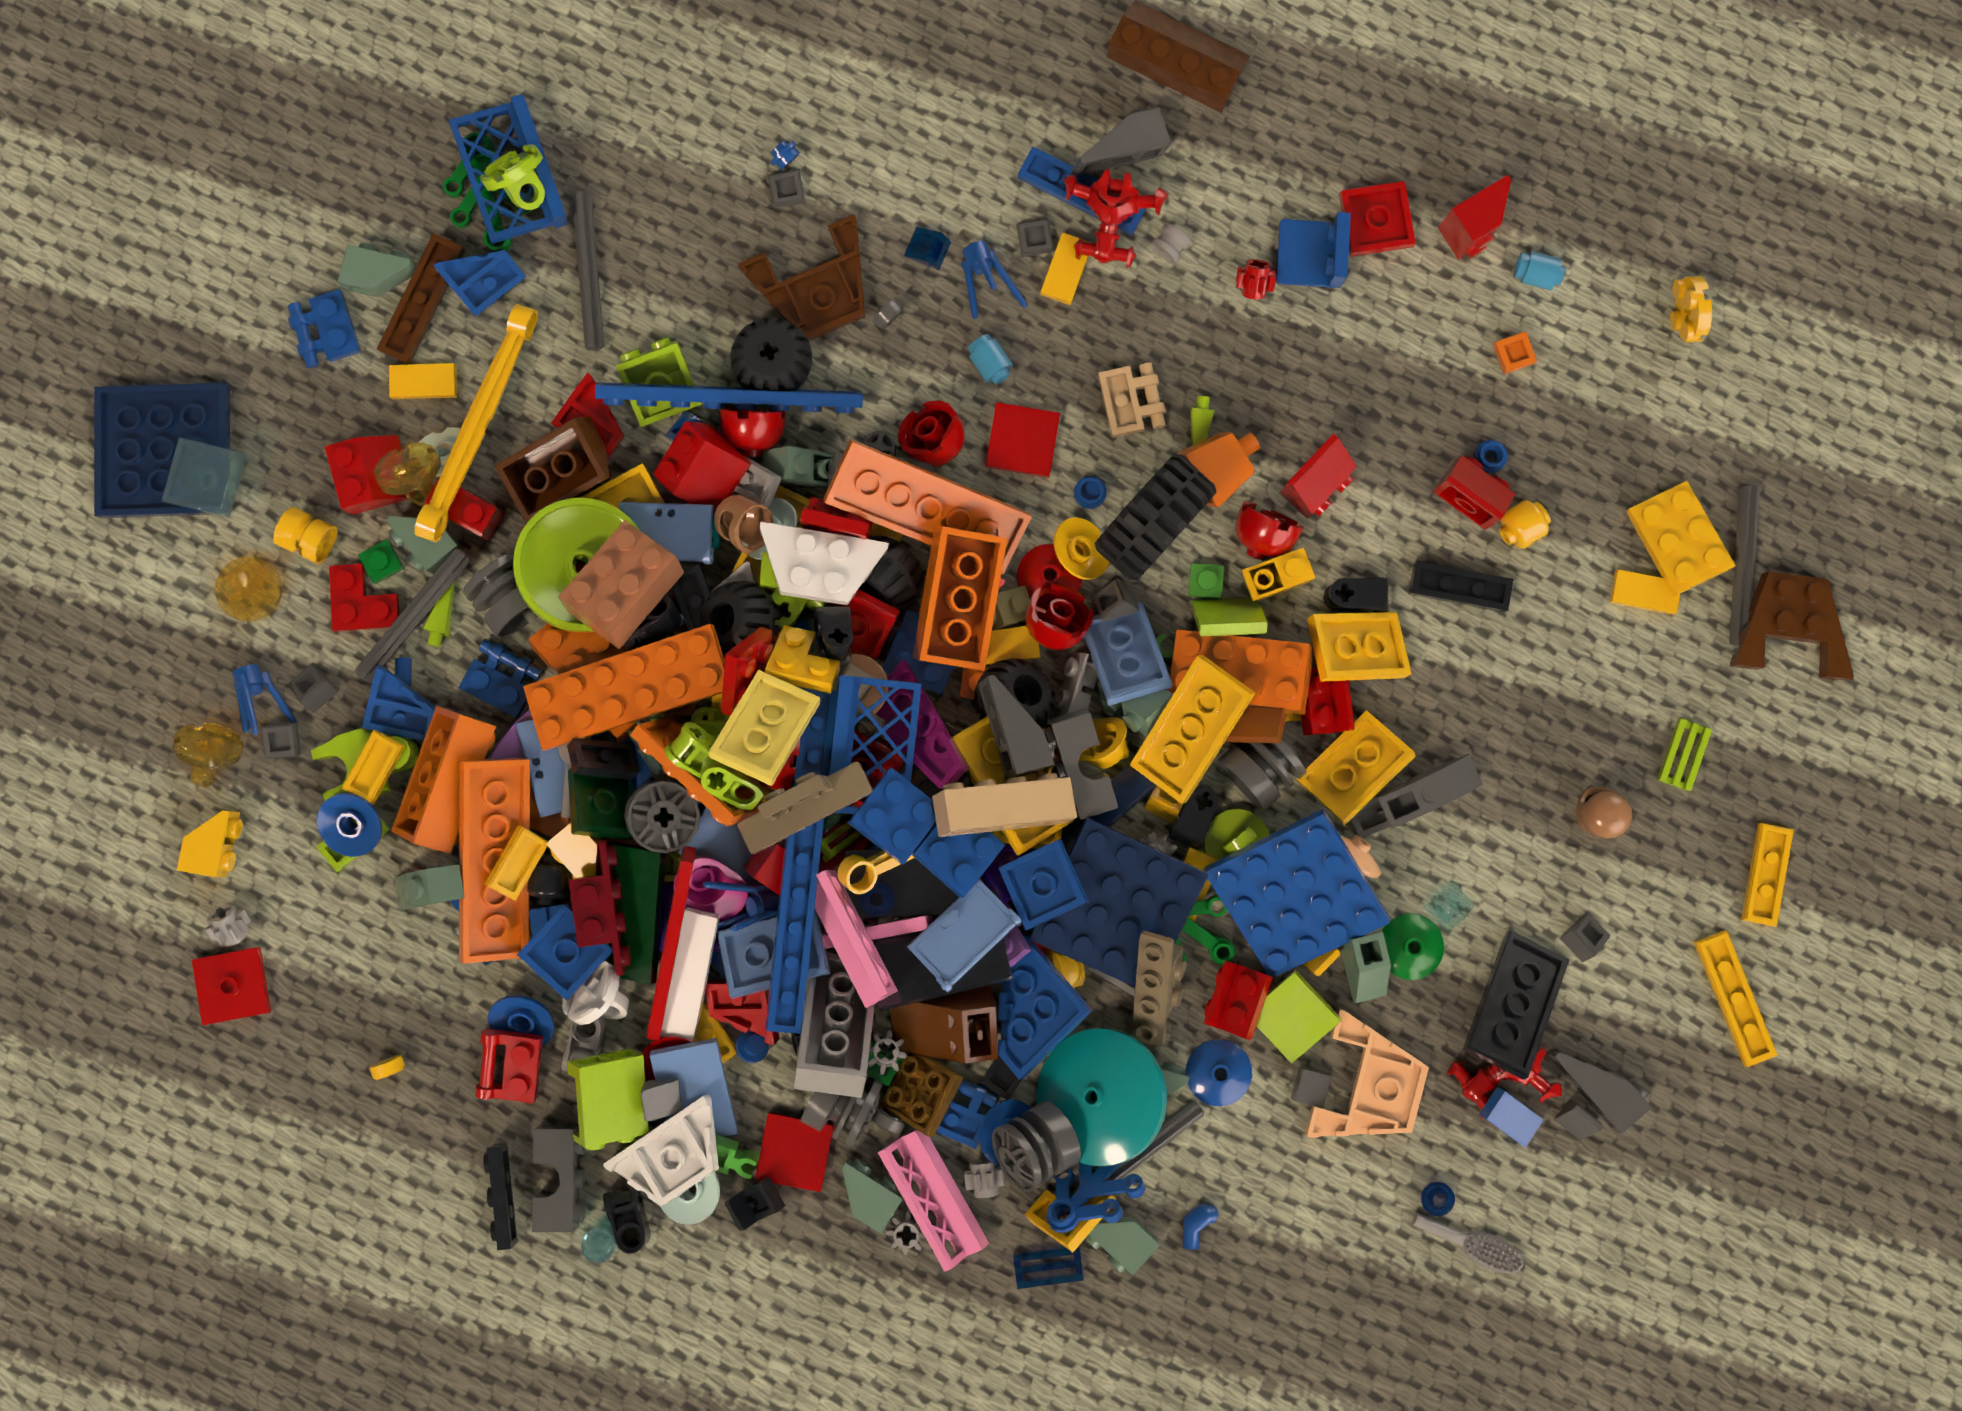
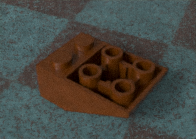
(949, 1027)

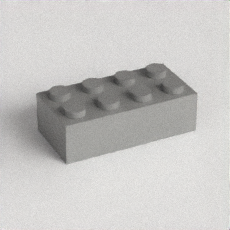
(834, 1035)

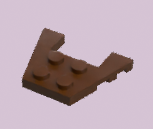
(819, 297)
(1796, 611)

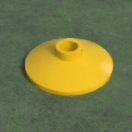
(1076, 548)

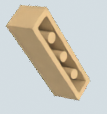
(1004, 806)

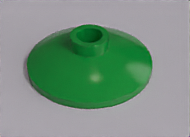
(1411, 928)

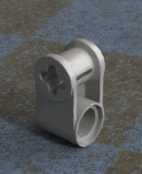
(583, 1044)

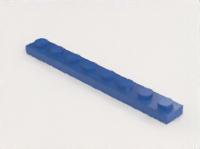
(715, 396)

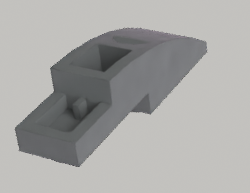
(1417, 796)

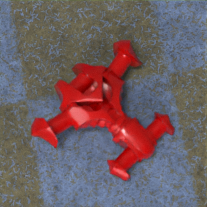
(1112, 203)
(1487, 1078)

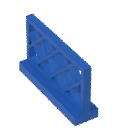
(526, 134)
(846, 719)

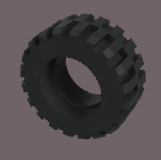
(1155, 517)

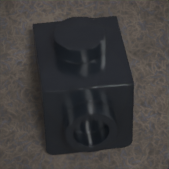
(754, 1203)

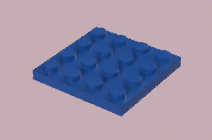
(1297, 894)

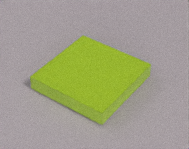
(1229, 617)
(1295, 1016)

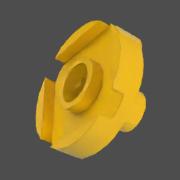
(1692, 311)

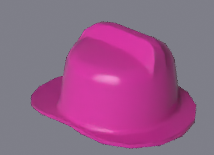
(715, 901)

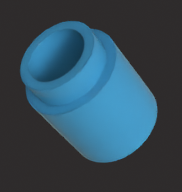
(1539, 270)
(990, 359)

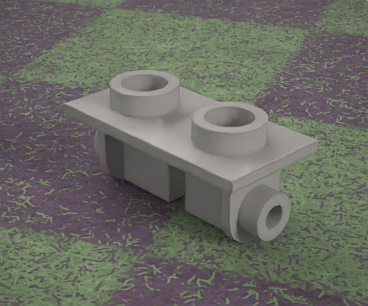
(1078, 672)

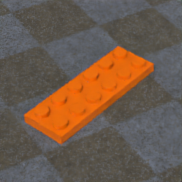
(918, 500)
(627, 687)
(491, 806)

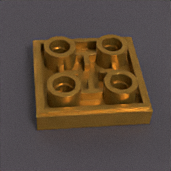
(921, 1092)

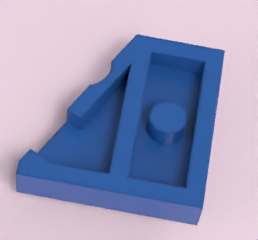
(481, 278)
(396, 707)

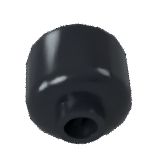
(549, 881)

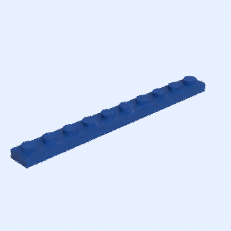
(799, 883)

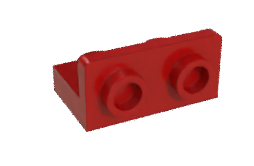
(833, 520)
(1327, 707)
(1237, 1000)

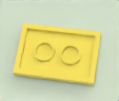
(764, 727)

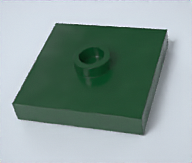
(599, 805)

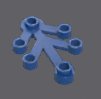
(1090, 1186)

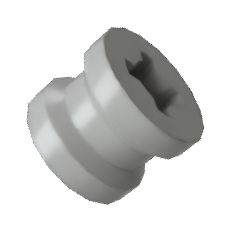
(1170, 243)

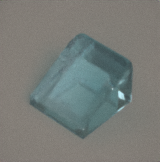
(1449, 907)

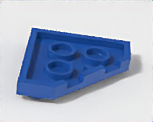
(1036, 1011)

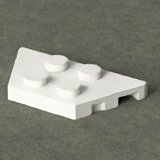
(819, 563)
(672, 1154)

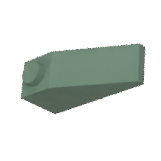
(429, 887)

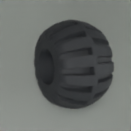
(791, 356)
(896, 577)
(738, 611)
(1025, 684)

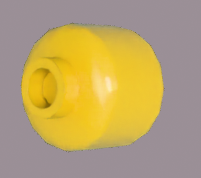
(1524, 524)

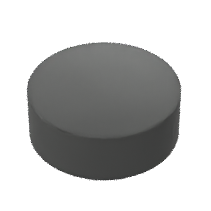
(888, 314)
(888, 1120)

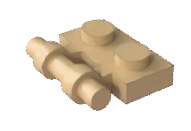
(1121, 399)

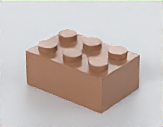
(621, 584)

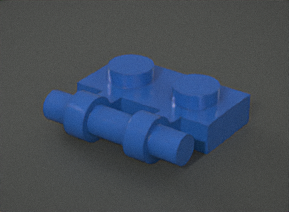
(334, 327)
(495, 687)
(964, 1122)

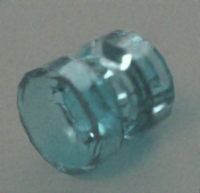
(603, 1238)

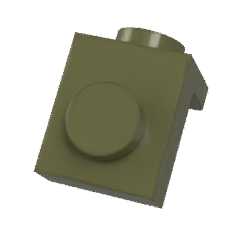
(1010, 607)

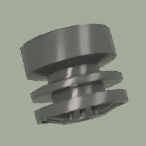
(496, 589)
(1260, 768)
(646, 803)
(844, 1110)
(1036, 1146)

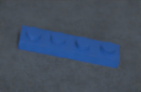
(1047, 175)

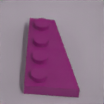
(934, 747)

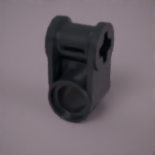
(1362, 594)
(656, 625)
(834, 632)
(1192, 823)
(627, 1216)

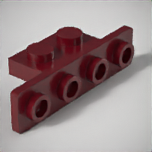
(597, 911)

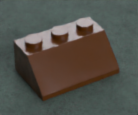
(555, 467)

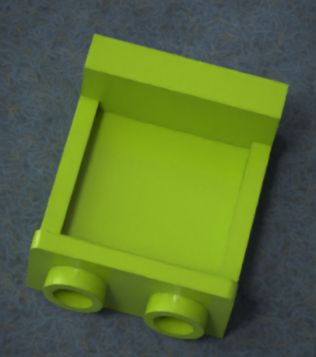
(609, 1098)

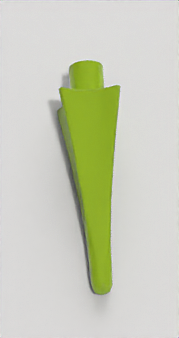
(1201, 419)
(439, 619)

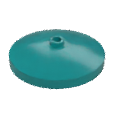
(1127, 1088)

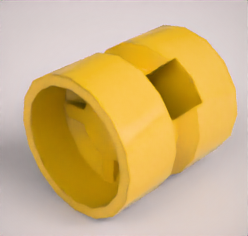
(300, 532)

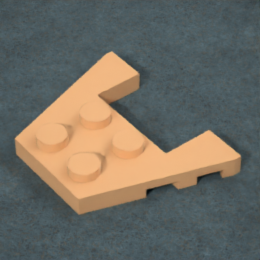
(1384, 1089)

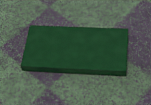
(642, 902)

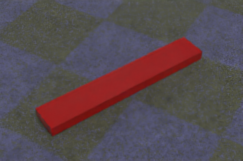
(671, 942)

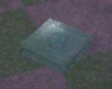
(204, 477)

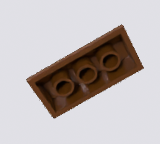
(1176, 55)

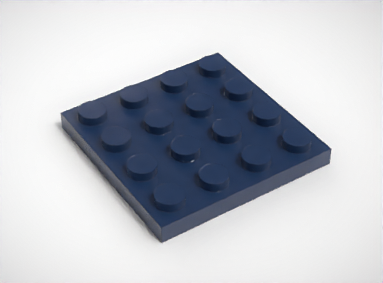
(138, 439)
(1128, 892)

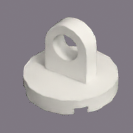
(597, 998)

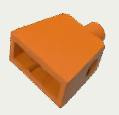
(1223, 462)

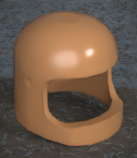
(742, 522)
(1604, 814)

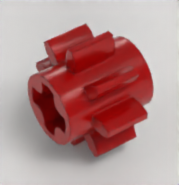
(1255, 279)

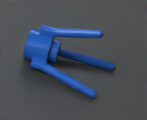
(980, 260)
(248, 684)
(759, 906)

